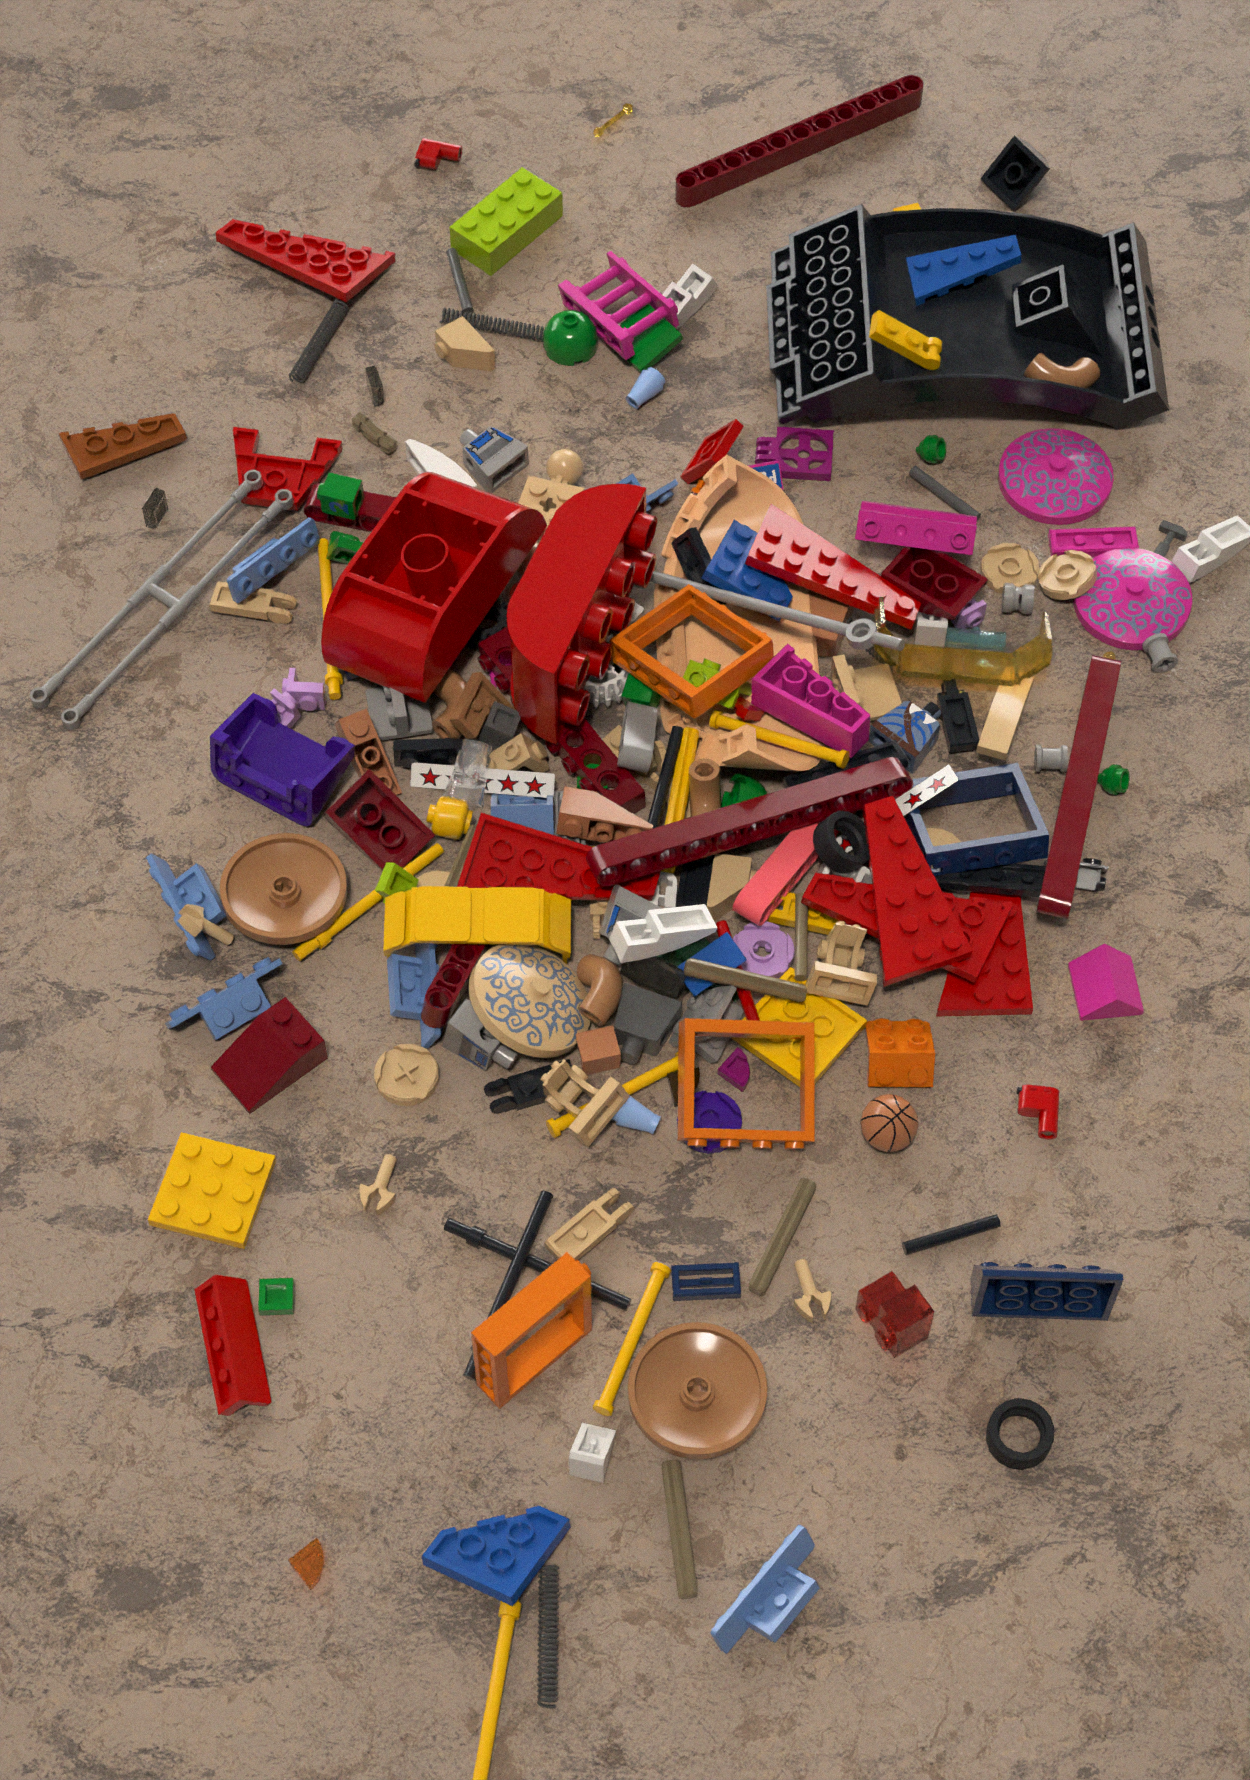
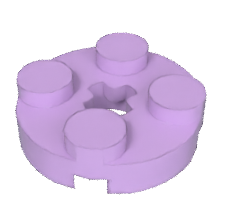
(774, 941)

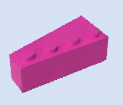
(809, 702)

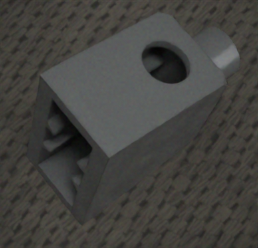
(644, 1022)

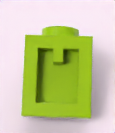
(394, 880)

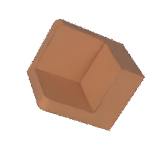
(598, 1050)

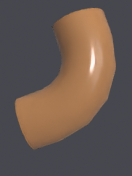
(1080, 374)
(450, 691)
(704, 786)
(604, 990)

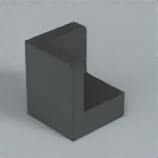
(499, 725)

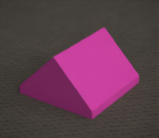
(1105, 984)

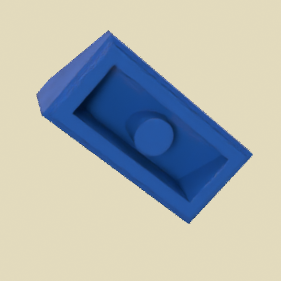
(721, 952)

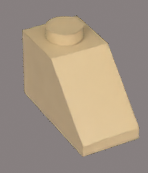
(464, 346)
(728, 878)

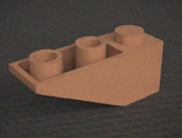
(368, 748)
(595, 817)

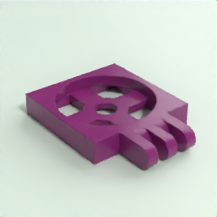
(770, 449)

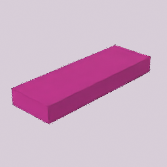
(1092, 540)

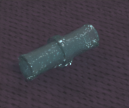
(975, 638)

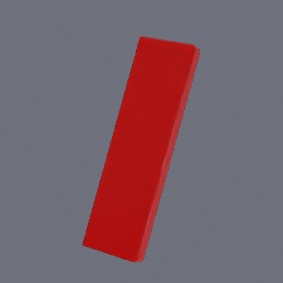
(232, 1344)

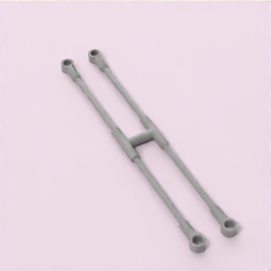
(151, 587)

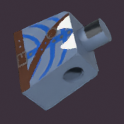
(911, 727)

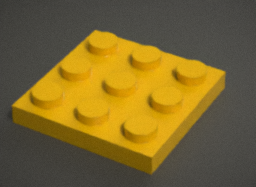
(833, 1031)
(212, 1190)

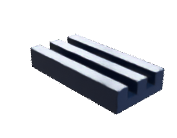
(706, 1293)

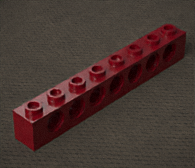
(628, 793)

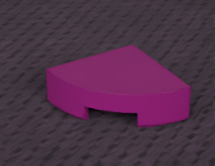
(736, 1070)

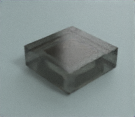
(374, 386)
(155, 508)

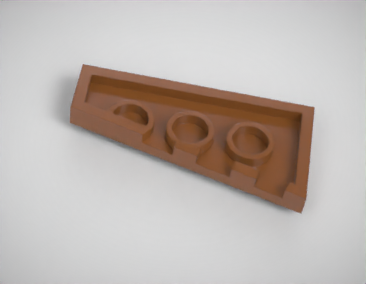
(110, 447)

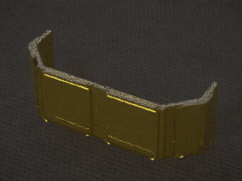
(968, 664)

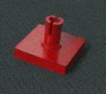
(711, 451)

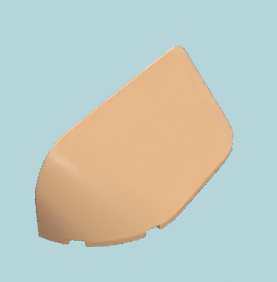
(741, 495)

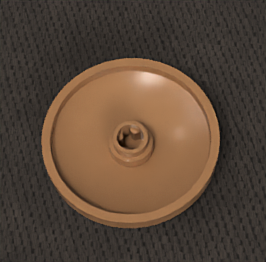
(283, 888)
(697, 1390)

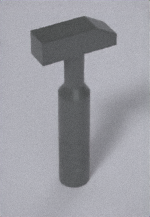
(1172, 531)

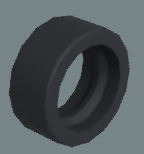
(829, 849)
(1033, 1412)

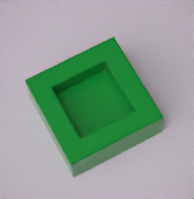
(276, 1296)

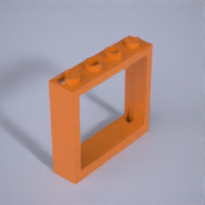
(694, 701)
(744, 1029)
(503, 1376)

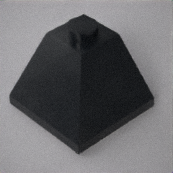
(1016, 172)

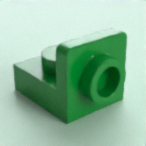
(342, 547)

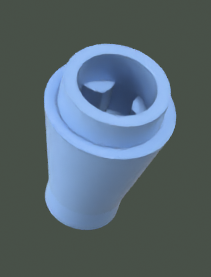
(646, 386)
(636, 1116)

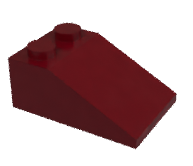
(935, 581)
(378, 822)
(270, 1055)

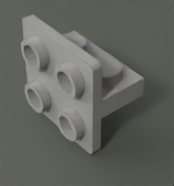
(397, 714)
(710, 1004)

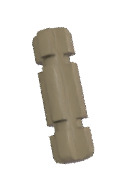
(374, 433)

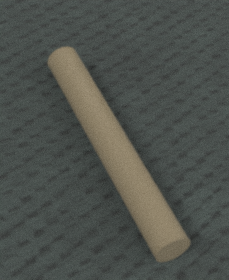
(801, 938)

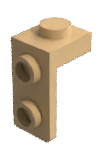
(518, 753)

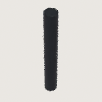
(951, 1234)

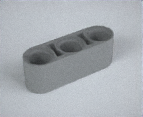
(637, 737)

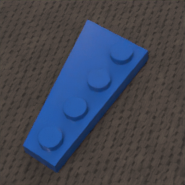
(947, 268)

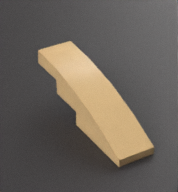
(1004, 719)

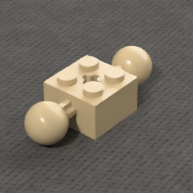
(546, 496)

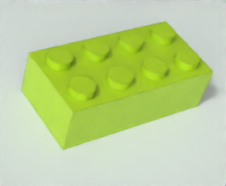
(506, 221)

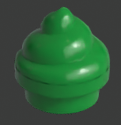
(932, 449)
(1114, 779)

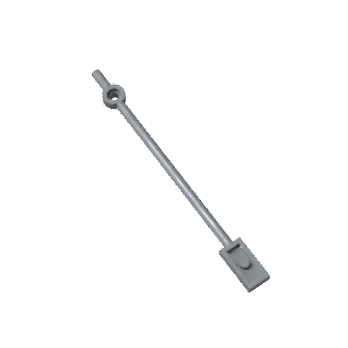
(860, 633)

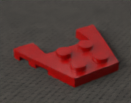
(282, 472)

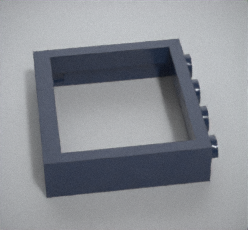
(984, 852)

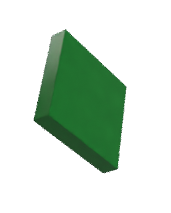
(653, 342)

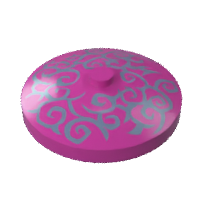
(1055, 476)
(1134, 598)

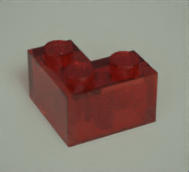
(895, 1313)

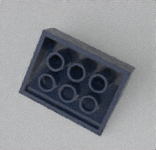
(1043, 1291)

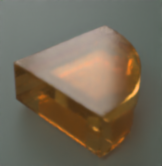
(309, 1563)

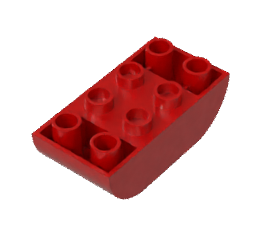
(425, 582)
(574, 600)

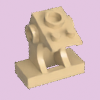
(837, 972)
(566, 1083)

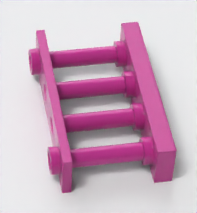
(606, 324)
(916, 527)

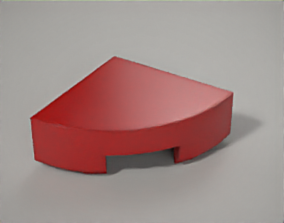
(747, 711)

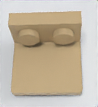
(869, 686)

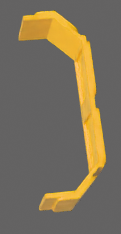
(477, 917)

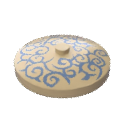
(528, 999)

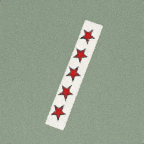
(498, 780)
(915, 796)

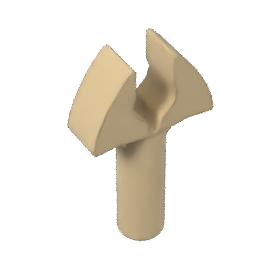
(194, 922)
(380, 1187)
(810, 1293)

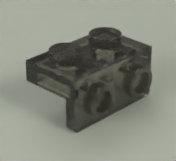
(657, 976)

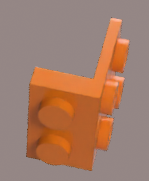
(900, 1053)

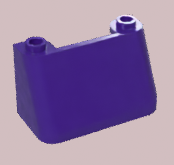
(276, 763)

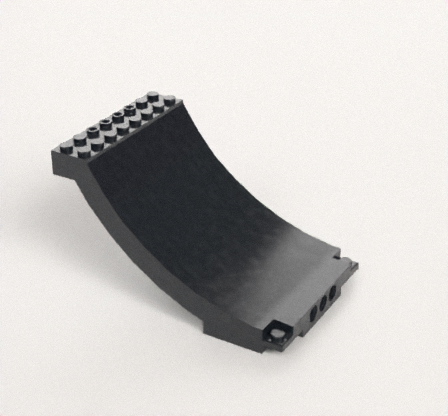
(1065, 300)

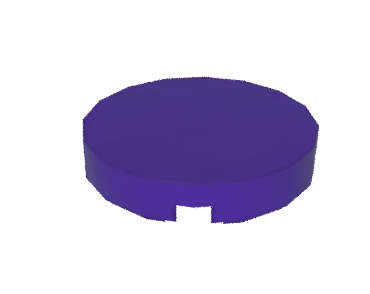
(717, 1112)

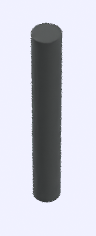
(459, 280)
(942, 492)

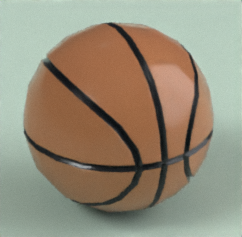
(889, 1123)

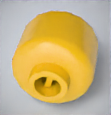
(449, 818)

